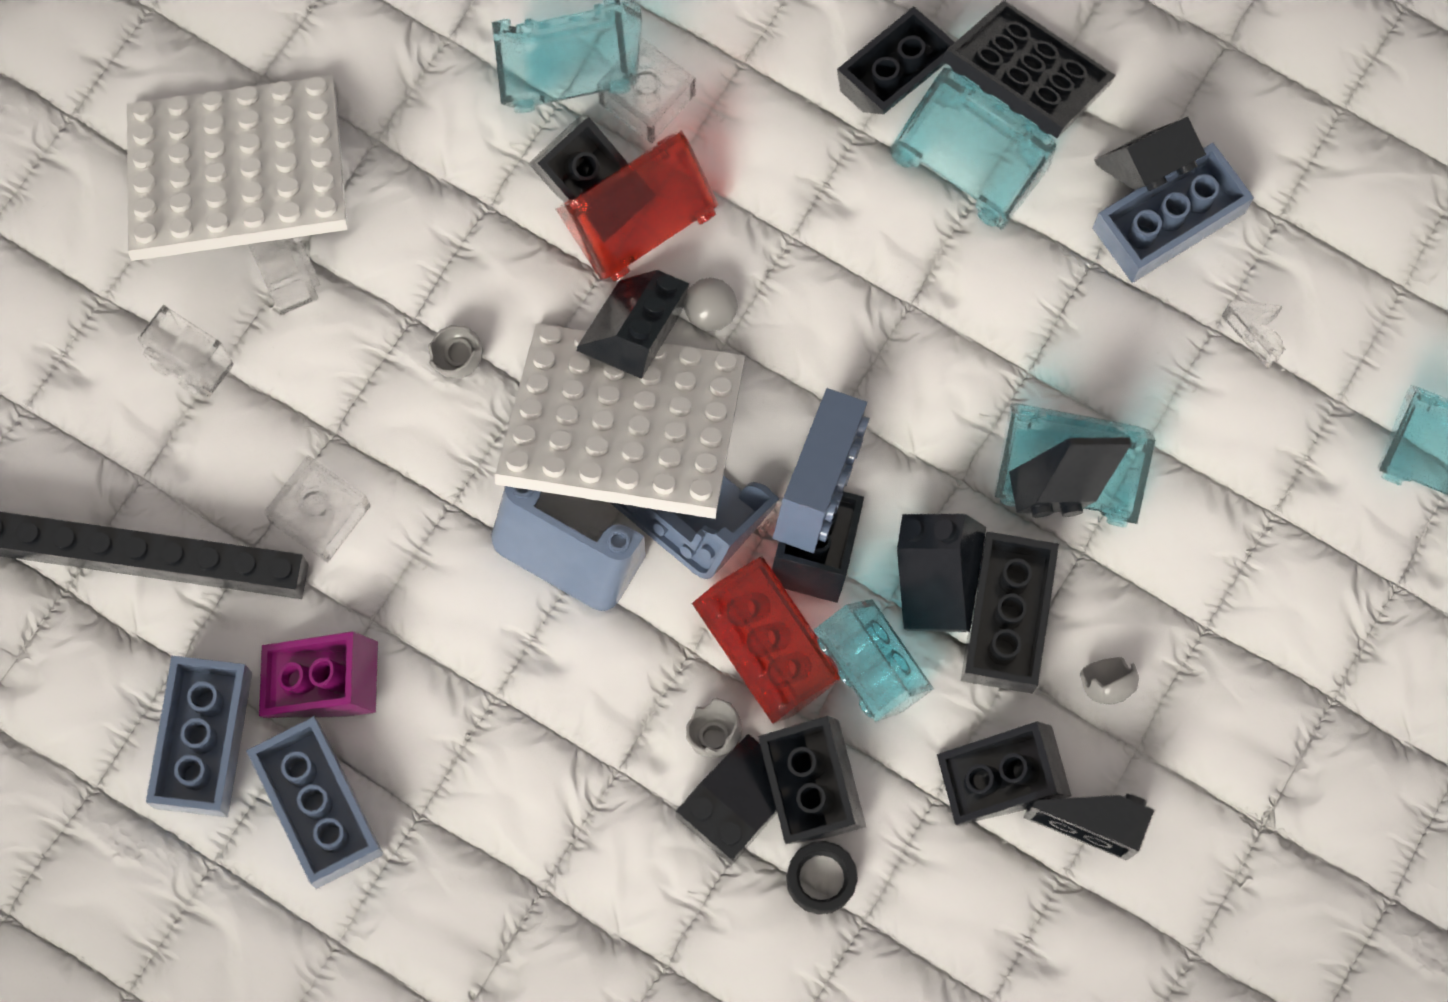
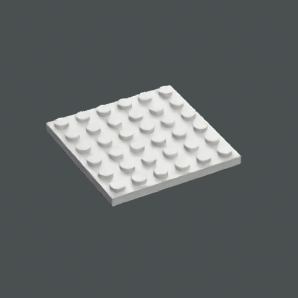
(234, 168)
(619, 436)

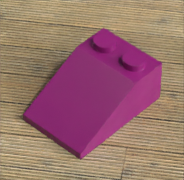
(319, 677)

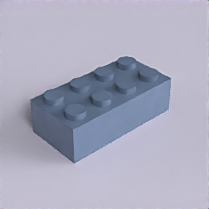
(1163, 222)
(822, 471)
(199, 736)
(314, 802)

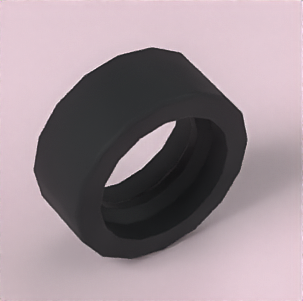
(827, 849)

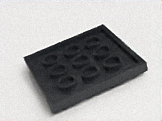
(1028, 68)

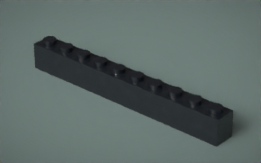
(152, 555)

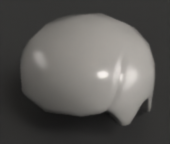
(710, 304)
(455, 351)
(1109, 680)
(714, 729)

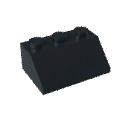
(894, 63)
(635, 321)
(812, 781)

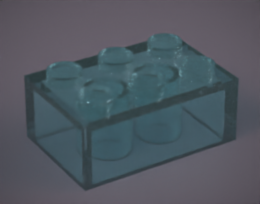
(872, 660)

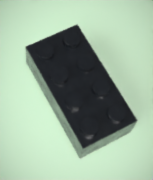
(1010, 613)

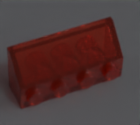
(767, 640)

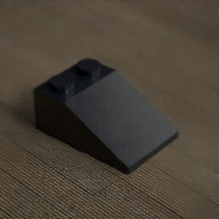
(1154, 156)
(577, 159)
(1067, 476)
(825, 570)
(939, 570)
(1003, 773)
(731, 802)
(1104, 822)

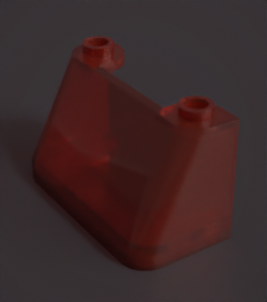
(640, 206)

